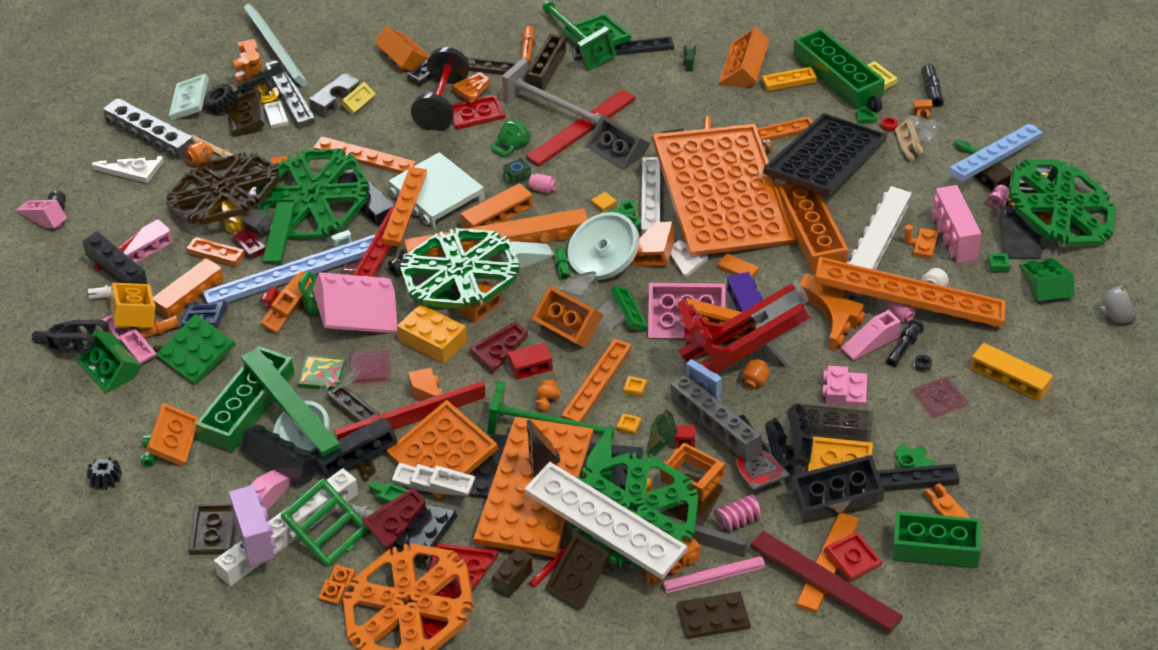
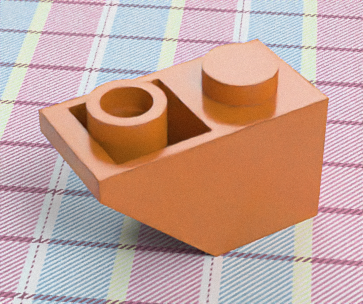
(424, 384)

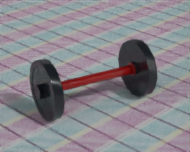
(432, 110)

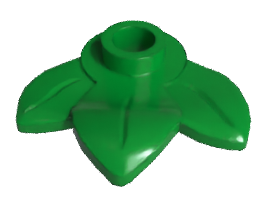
(912, 457)

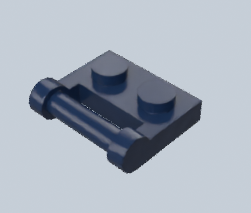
(209, 312)

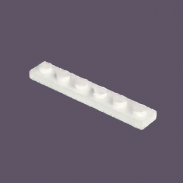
(650, 192)

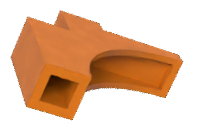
(837, 308)

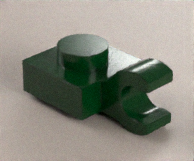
(688, 58)

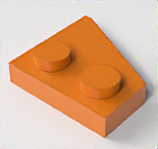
(471, 87)

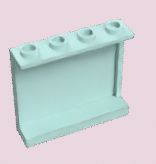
(443, 189)

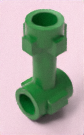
(147, 459)

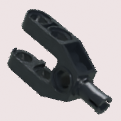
(62, 334)
(799, 453)

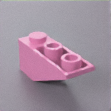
(873, 335)

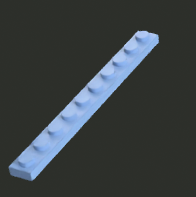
(286, 272)

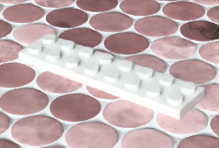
(606, 520)

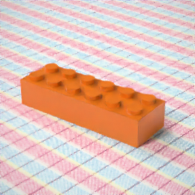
(812, 225)

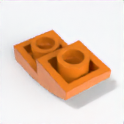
(337, 585)

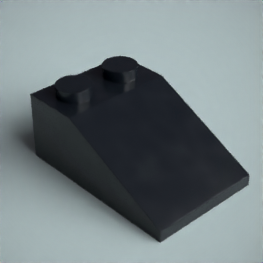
(1018, 236)

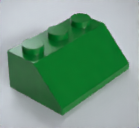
(109, 362)

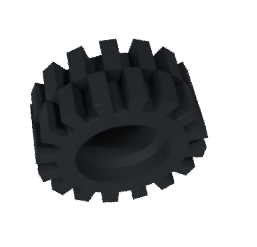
(220, 99)

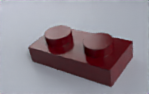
(249, 243)

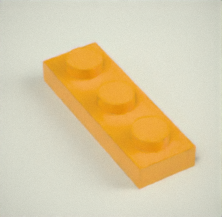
(789, 79)

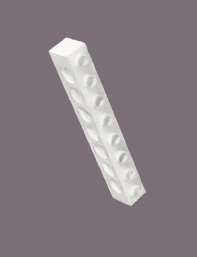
(234, 563)

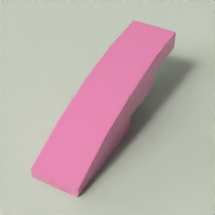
(131, 340)

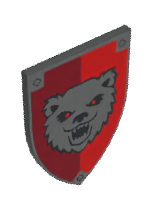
(761, 470)

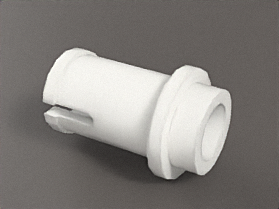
(102, 292)

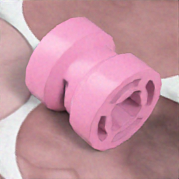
(998, 197)

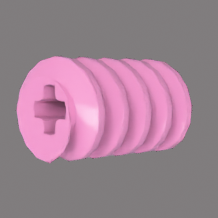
(737, 513)

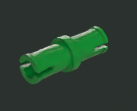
(562, 263)

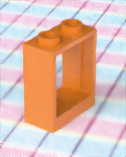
(714, 468)

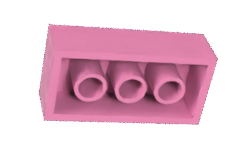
(956, 224)

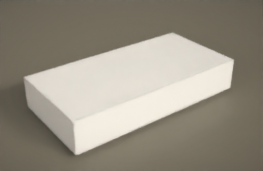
(276, 114)

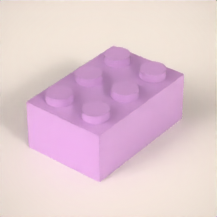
(252, 524)

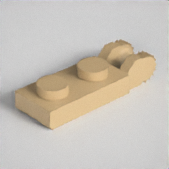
(908, 139)

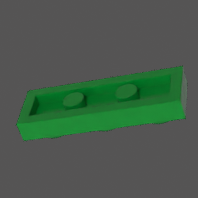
(633, 316)

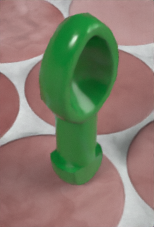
(965, 146)

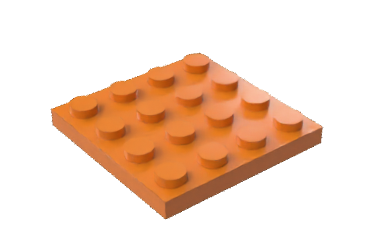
(444, 440)

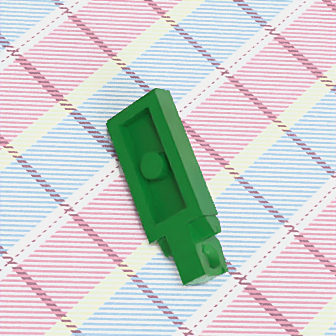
(386, 492)

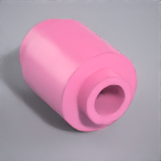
(542, 183)
(901, 311)

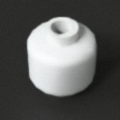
(936, 276)

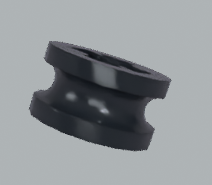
(922, 368)

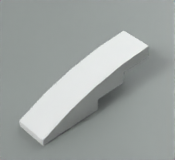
(433, 480)

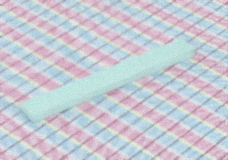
(275, 44)

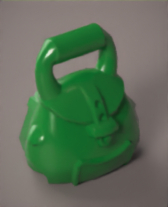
(511, 135)
(308, 297)

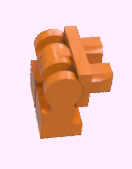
(248, 61)

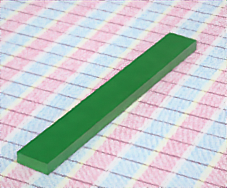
(290, 402)

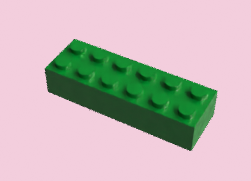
(838, 67)
(240, 405)

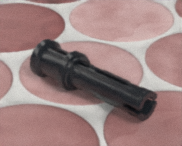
(908, 337)

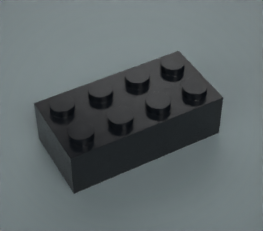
(837, 488)

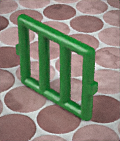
(315, 545)

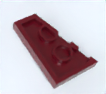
(494, 349)
(393, 519)

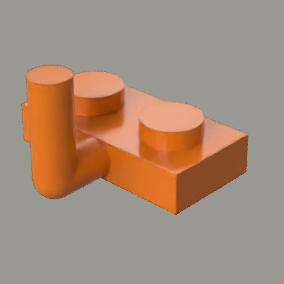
(924, 243)

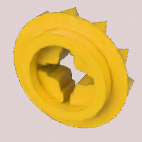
(272, 94)

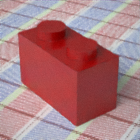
(530, 361)

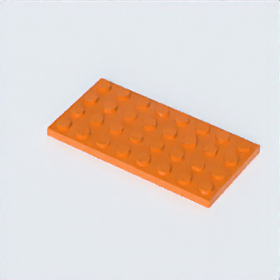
(509, 515)

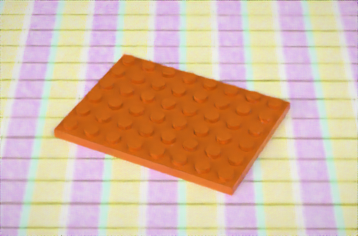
(722, 190)

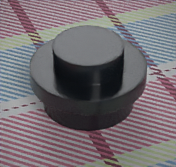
(874, 104)

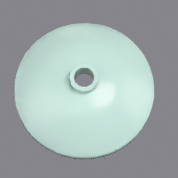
(290, 432)

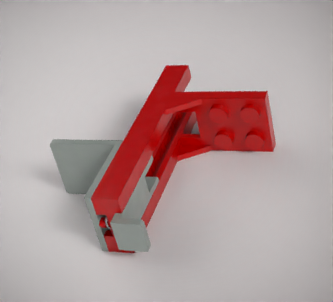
(774, 317)

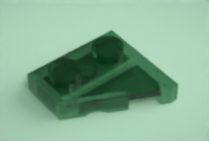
(661, 433)

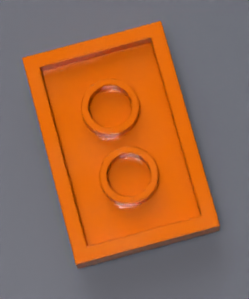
(172, 434)

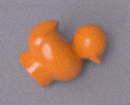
(546, 392)

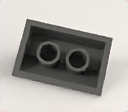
(617, 143)

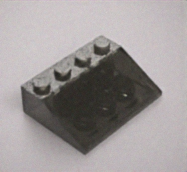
(838, 423)

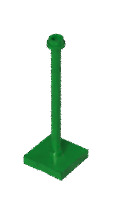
(593, 48)
(498, 409)

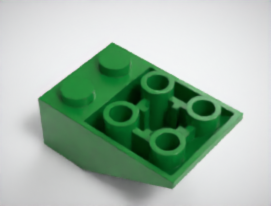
(1048, 279)

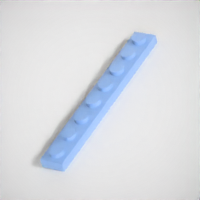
(995, 152)

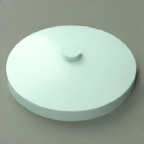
(603, 245)

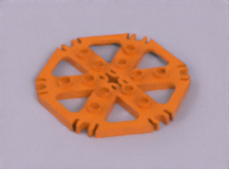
(407, 587)

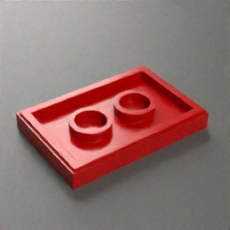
(478, 112)

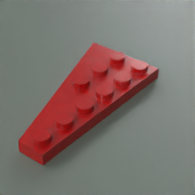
(478, 564)

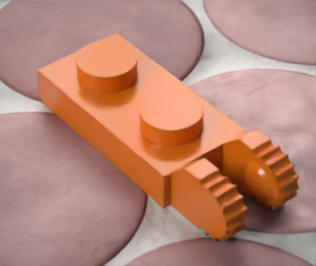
(946, 504)

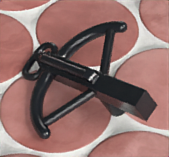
(261, 77)

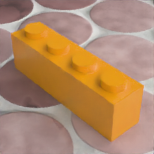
(1011, 372)

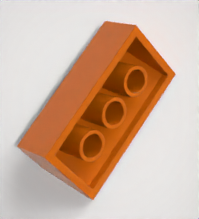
(744, 59)

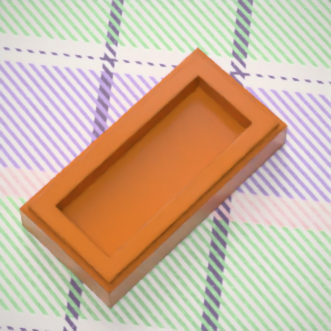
(735, 265)

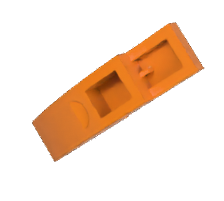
(284, 305)

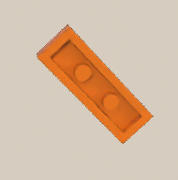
(215, 251)

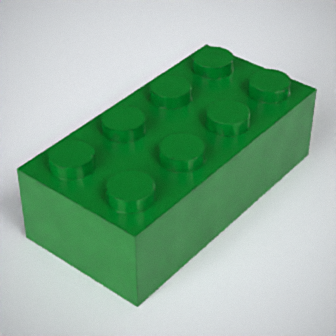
(937, 539)

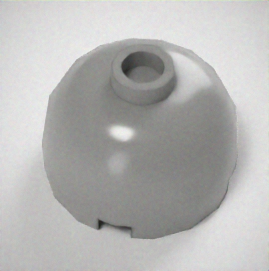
(1118, 306)

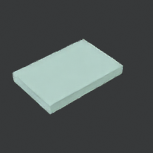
(188, 97)

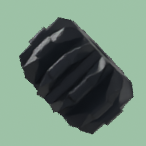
(104, 473)

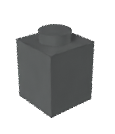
(257, 221)

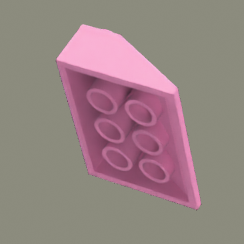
(356, 302)
(664, 312)

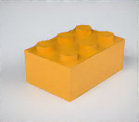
(132, 305)
(432, 333)

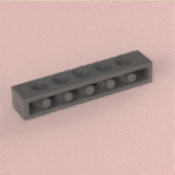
(147, 128)
(716, 418)

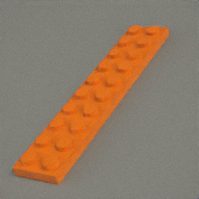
(910, 292)

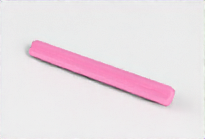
(713, 574)

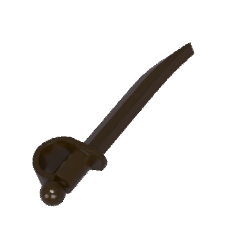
(362, 466)

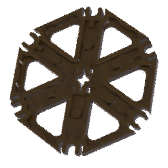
(217, 188)

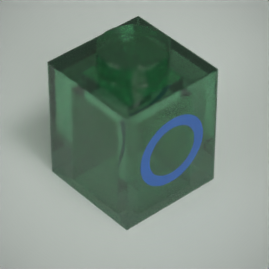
(516, 172)

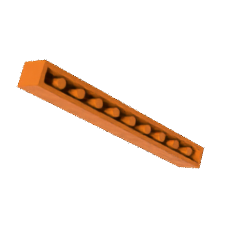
(531, 230)

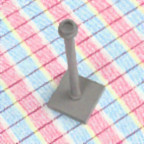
(515, 82)

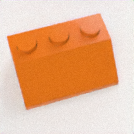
(400, 49)

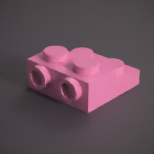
(844, 387)

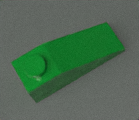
(601, 452)

